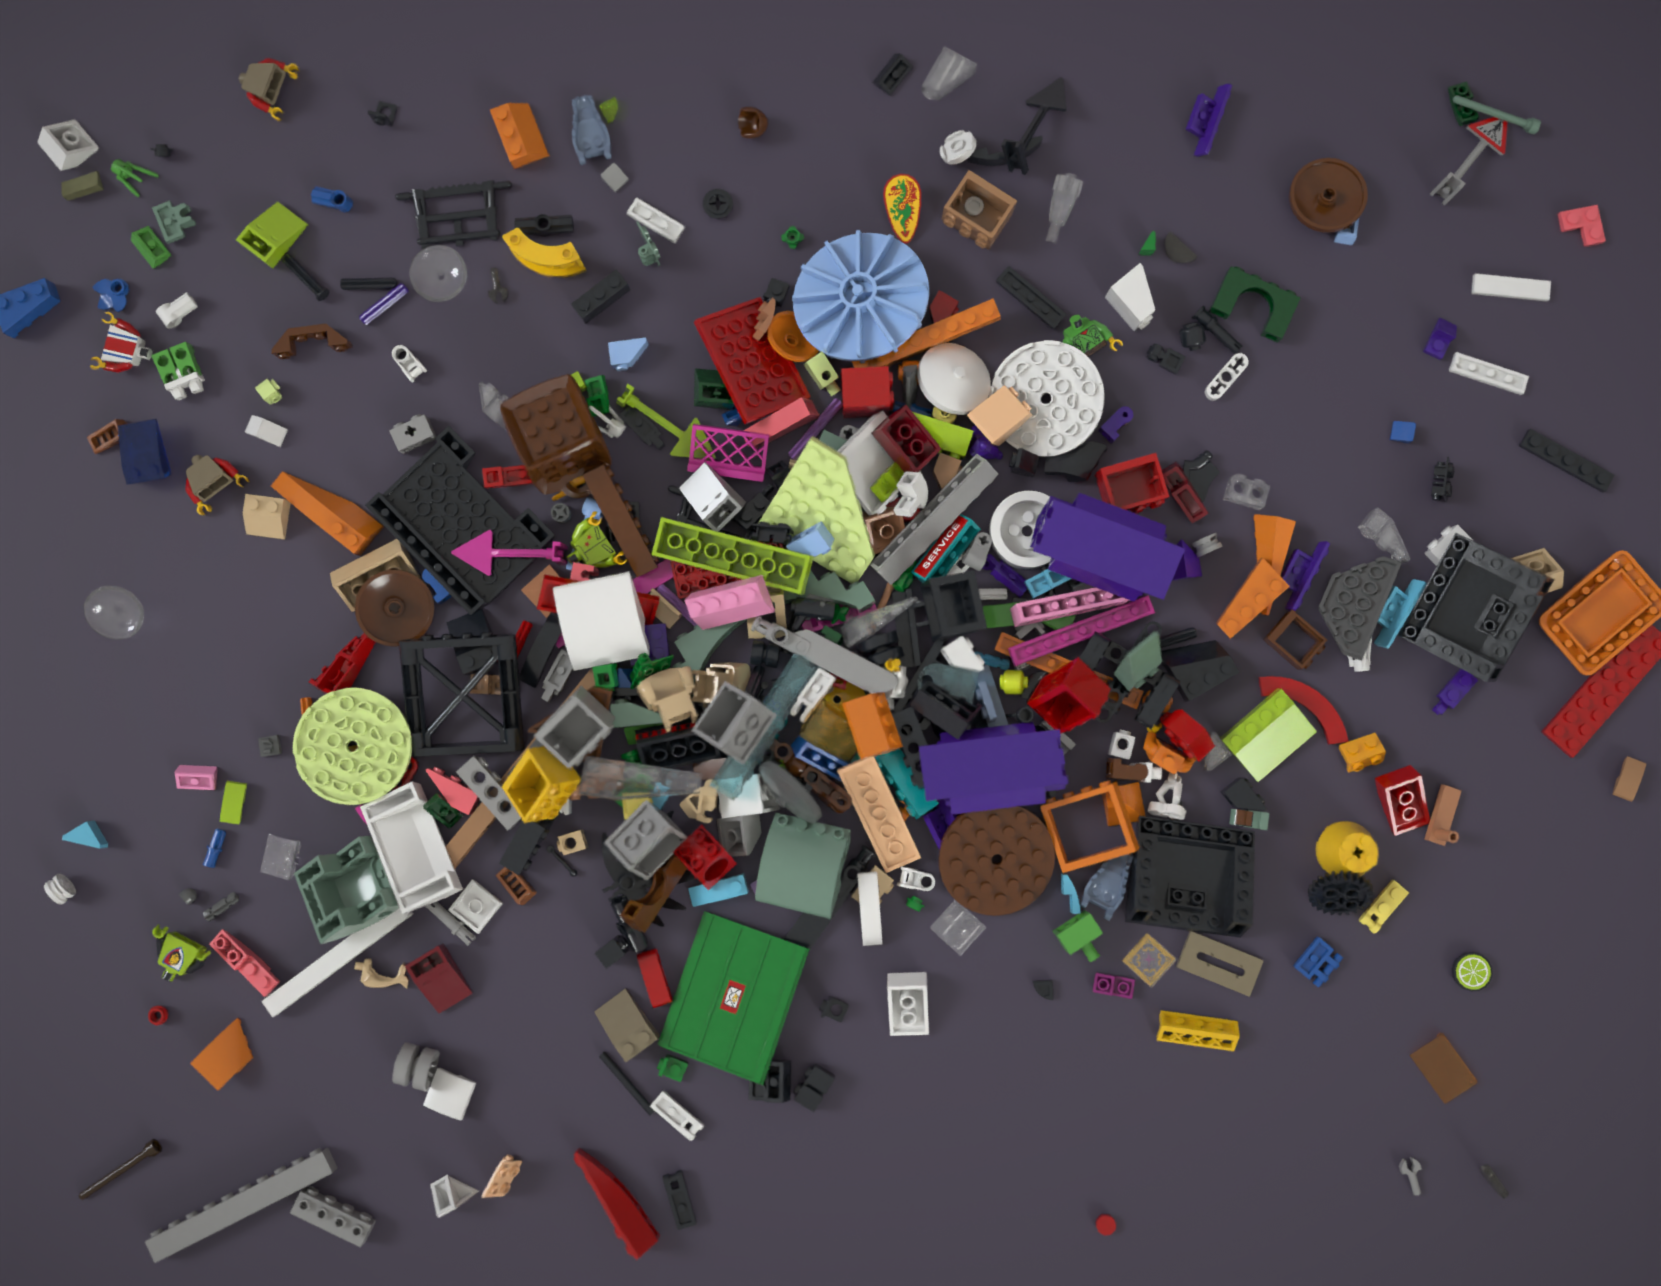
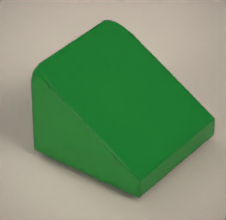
(1150, 245)

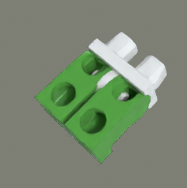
(179, 370)

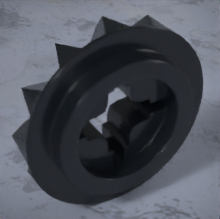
(710, 199)

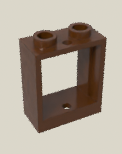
(1278, 629)

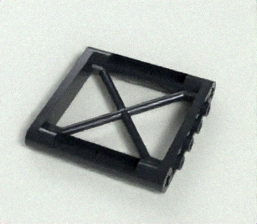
(504, 652)

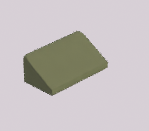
(81, 186)

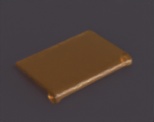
(1444, 1068)

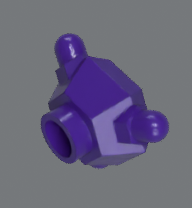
(982, 446)

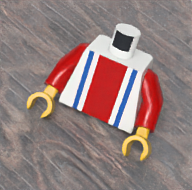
(122, 347)

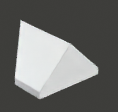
(450, 1194)

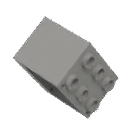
(734, 722)
(575, 727)
(645, 840)

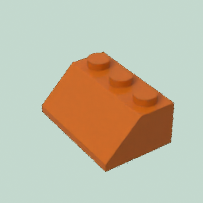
(519, 133)
(872, 725)

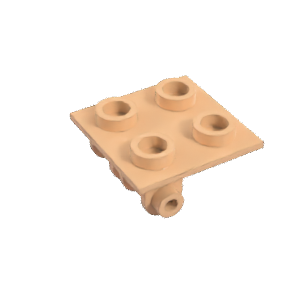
(502, 1178)

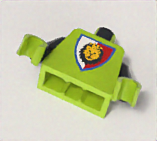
(178, 953)

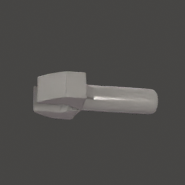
(1411, 1174)

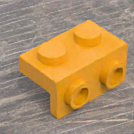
(1362, 752)

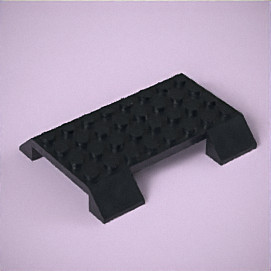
(443, 507)

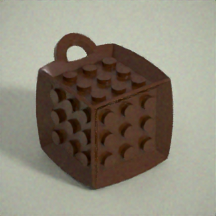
(555, 435)

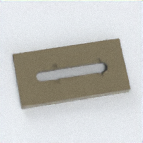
(1197, 943)

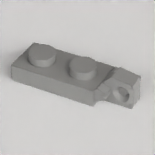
(557, 676)

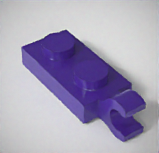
(1006, 575)
(1454, 691)

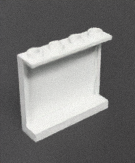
(866, 464)

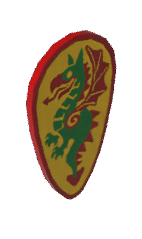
(903, 205)

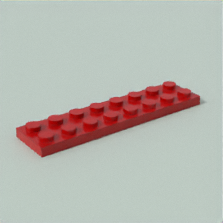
(1603, 693)

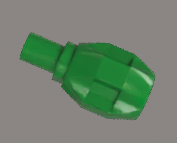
(905, 579)

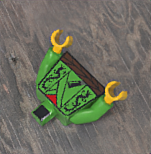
(1088, 335)

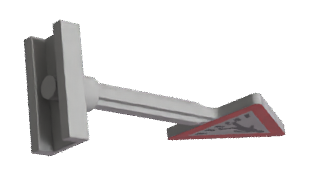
(1491, 133)

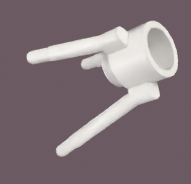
(614, 427)
(1363, 665)

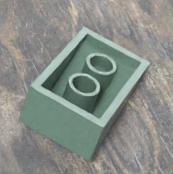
(1140, 663)
(631, 714)

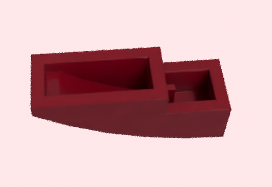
(1184, 492)

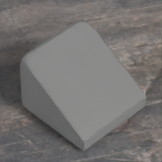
(614, 177)

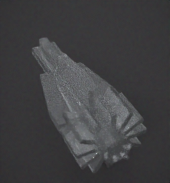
(1066, 190)

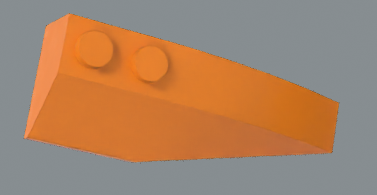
(332, 513)

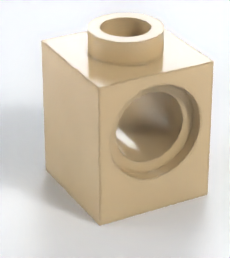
(581, 842)

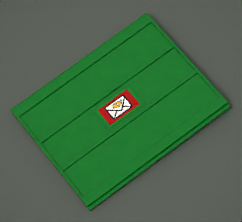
(733, 997)

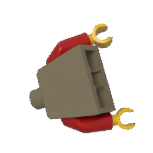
(264, 82)
(209, 477)

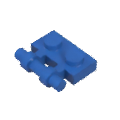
(1314, 957)

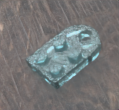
(957, 680)

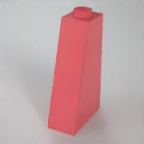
(784, 420)

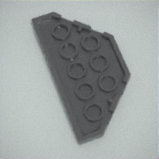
(1356, 602)

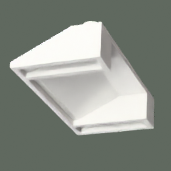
(411, 848)

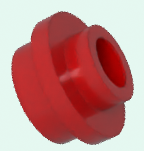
(154, 1019)

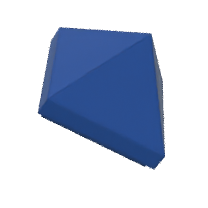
(732, 417)

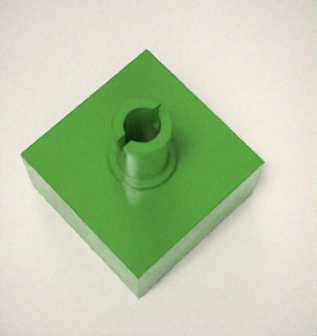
(1078, 934)

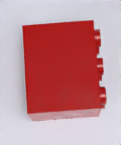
(866, 391)
(1133, 484)
(1069, 696)

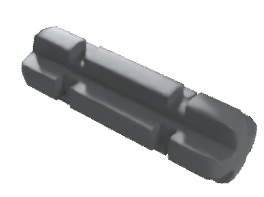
(221, 906)

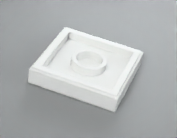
(475, 906)

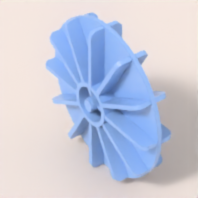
(861, 296)

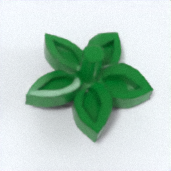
(839, 613)

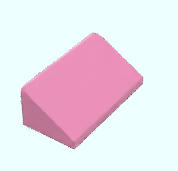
(196, 777)

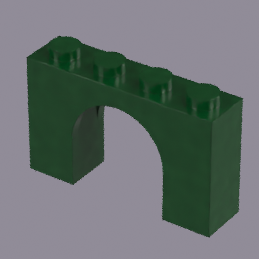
(1281, 302)

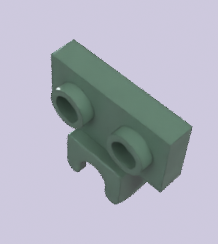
(173, 220)

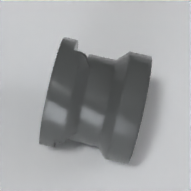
(558, 510)

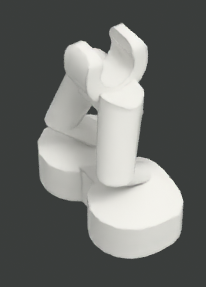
(1172, 810)

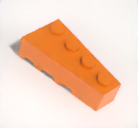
(1255, 594)

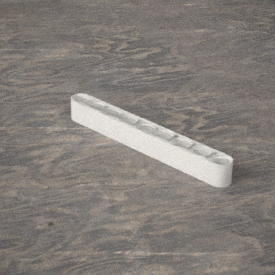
(331, 962)

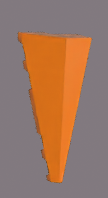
(1272, 542)

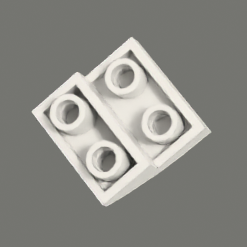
(449, 1094)

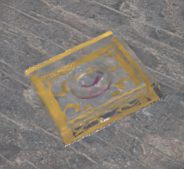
(1149, 960)

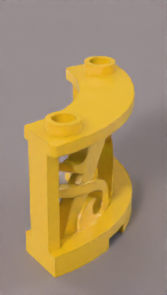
(544, 260)

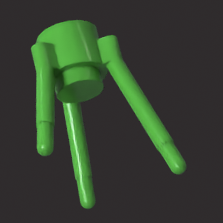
(124, 170)

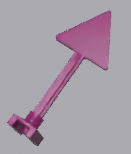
(479, 552)

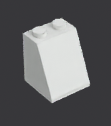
(1132, 298)
(753, 800)

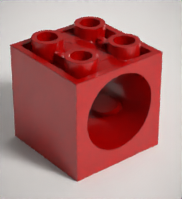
(705, 857)

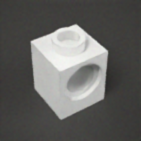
(1115, 751)

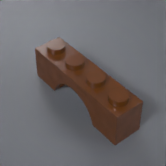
(641, 912)

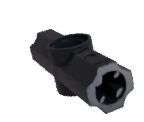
(556, 224)
(634, 937)

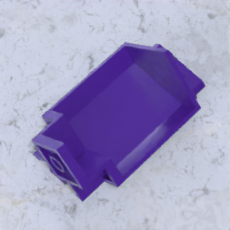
(1106, 547)
(993, 767)

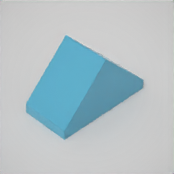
(88, 835)

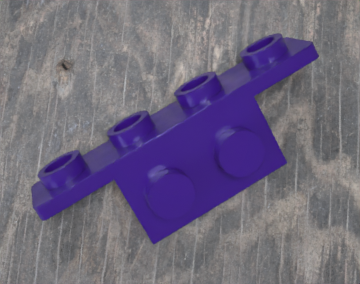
(1206, 118)
(1300, 572)
(939, 821)

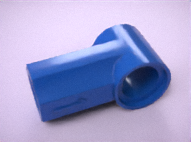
(331, 199)

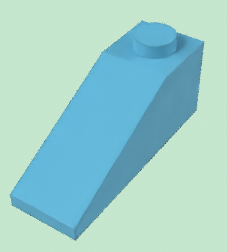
(722, 890)

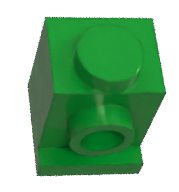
(600, 676)

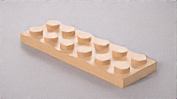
(879, 813)

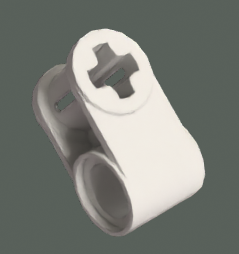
(410, 364)
(914, 879)

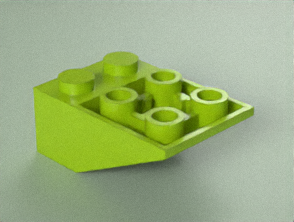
(272, 234)

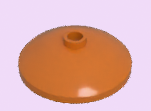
(788, 339)

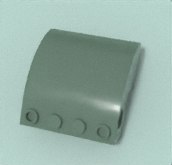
(802, 865)
(346, 890)

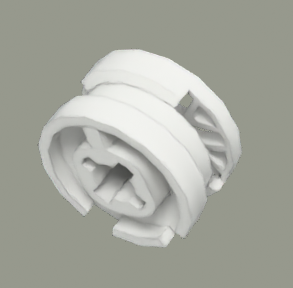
(60, 889)

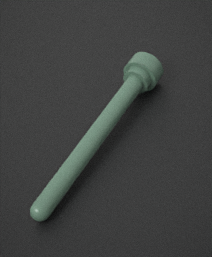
(1530, 125)

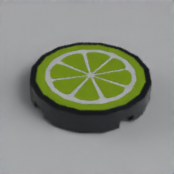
(1472, 971)

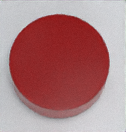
(1105, 1224)

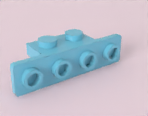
(1397, 611)

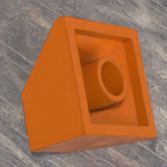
(1133, 802)

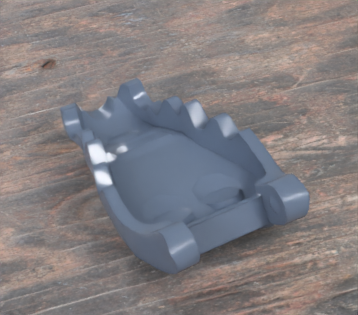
(589, 132)
(1108, 884)

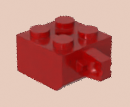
(1187, 734)

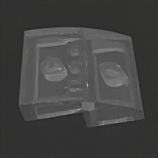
(958, 927)

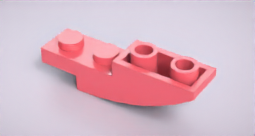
(245, 961)

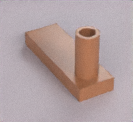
(1442, 816)

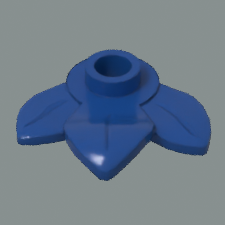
(109, 294)

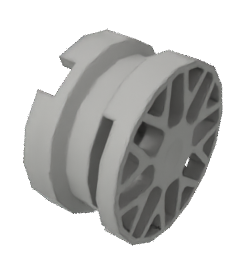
(1207, 545)

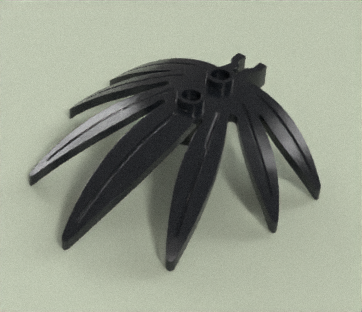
(632, 884)

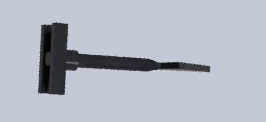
(1049, 98)

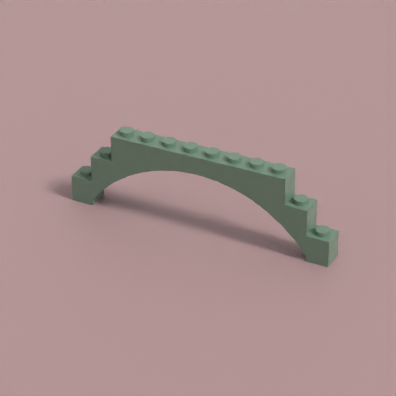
(700, 644)

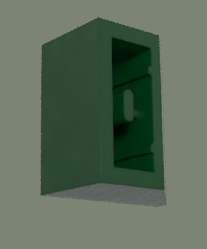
(711, 390)

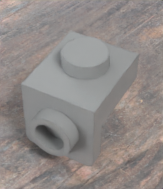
(1023, 630)

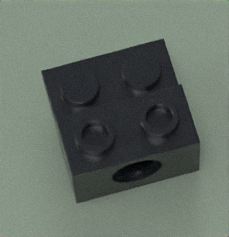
(776, 1085)

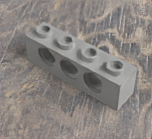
(469, 773)

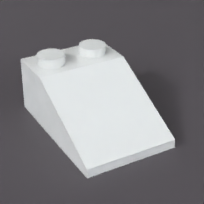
(908, 1003)

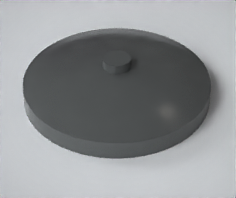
(789, 792)

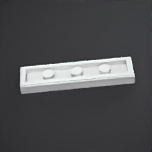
(1511, 287)
(1488, 373)

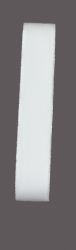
(1222, 390)

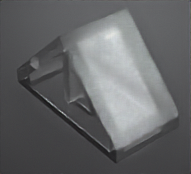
(1217, 754)

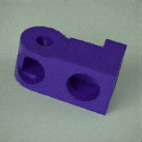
(1118, 419)

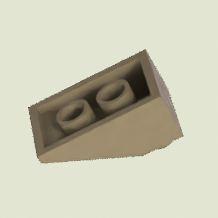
(626, 1025)

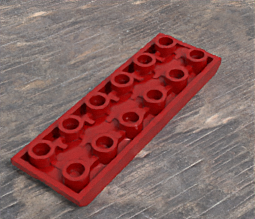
(694, 579)

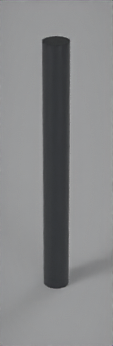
(626, 1083)

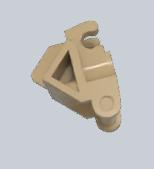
(697, 804)

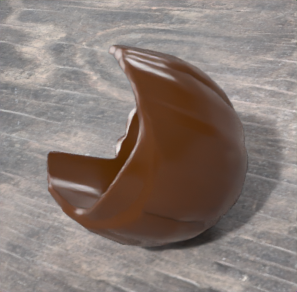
(752, 122)

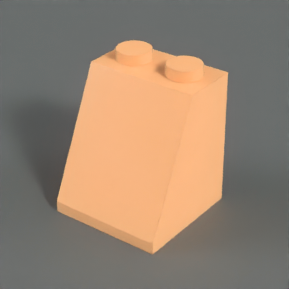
(1000, 415)

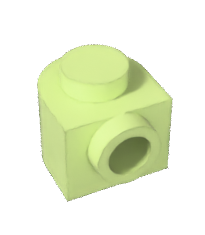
(269, 391)

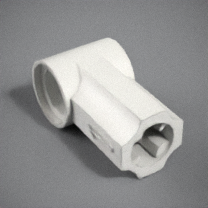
(173, 312)

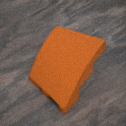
(224, 1056)

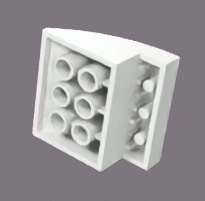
(601, 621)

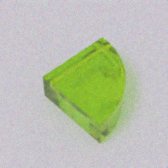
(609, 109)

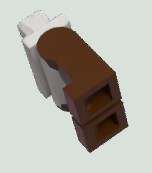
(1134, 771)

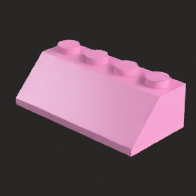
(729, 603)

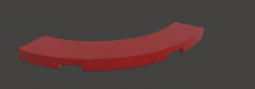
(1311, 700)

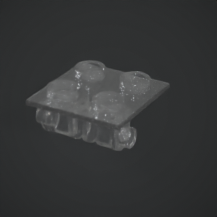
(280, 857)

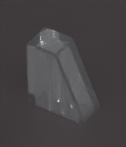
(947, 74)

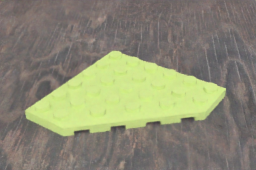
(824, 491)

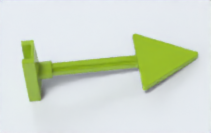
(682, 448)

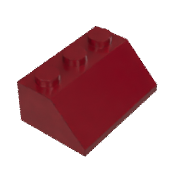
(906, 440)

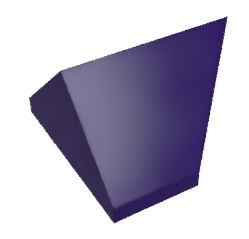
(1189, 564)

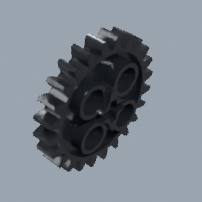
(1340, 893)

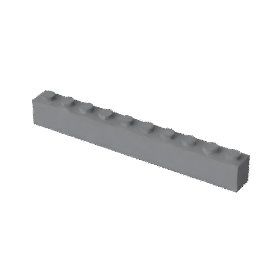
(240, 1205)

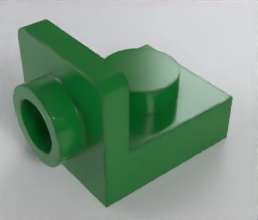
(672, 1067)

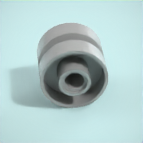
(410, 1064)

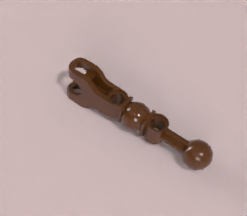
(823, 787)

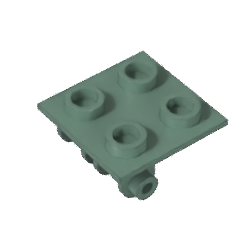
(648, 252)

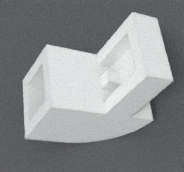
(914, 494)

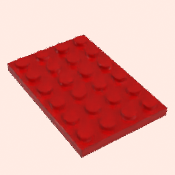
(751, 369)

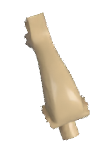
(372, 979)

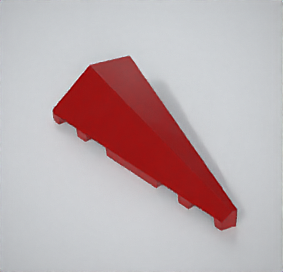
(345, 667)

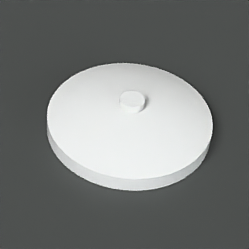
(953, 378)

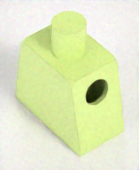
(818, 365)

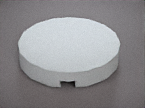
(958, 147)

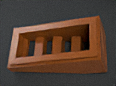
(112, 441)
(530, 892)

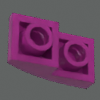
(1114, 985)

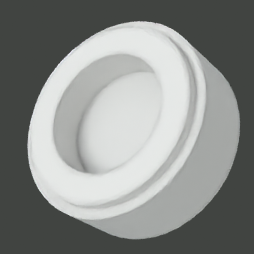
(974, 206)

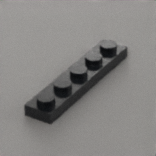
(1566, 460)

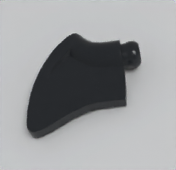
(1200, 473)

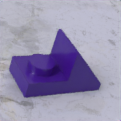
(1440, 338)

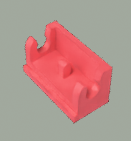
(582, 571)

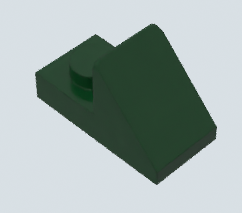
(442, 811)

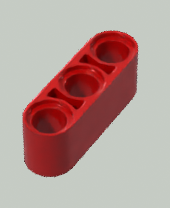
(654, 978)

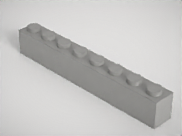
(934, 519)

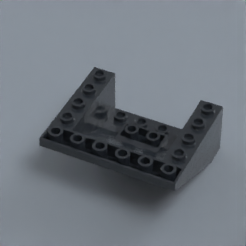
(1475, 608)
(1192, 877)

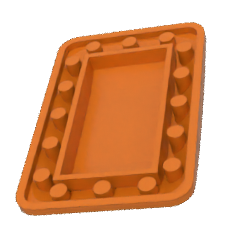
(1603, 612)

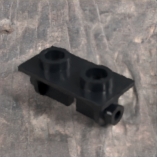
(765, 531)

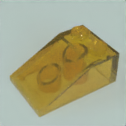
(829, 731)

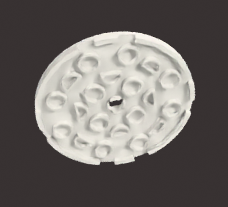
(1074, 392)

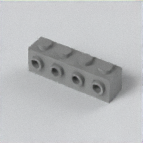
(333, 1216)

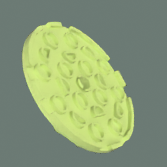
(323, 742)

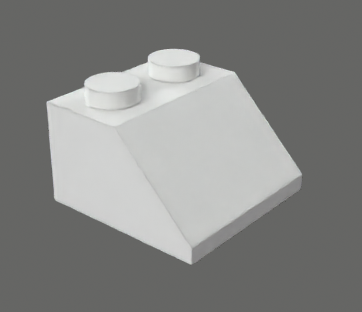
(66, 144)

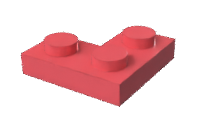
(1585, 219)

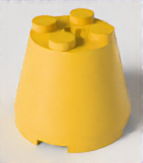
(1337, 848)

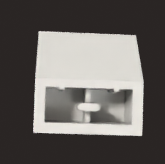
(960, 655)

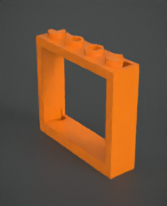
(1086, 792)

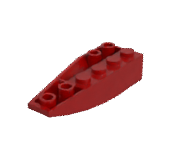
(620, 1205)

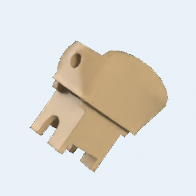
(710, 681)
(669, 695)

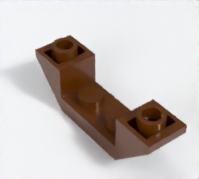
(286, 344)

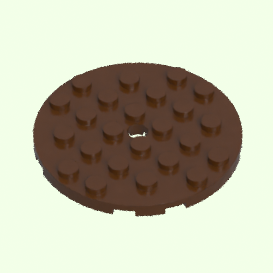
(999, 886)

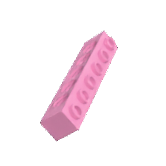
(1063, 606)

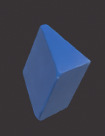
(1403, 431)

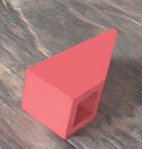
(456, 793)

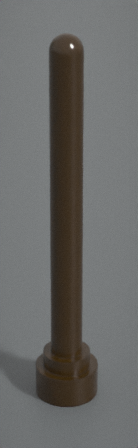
(151, 1148)

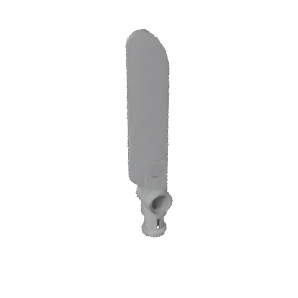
(830, 657)

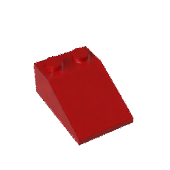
(1403, 799)

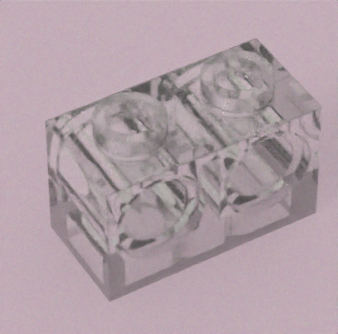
(1246, 496)

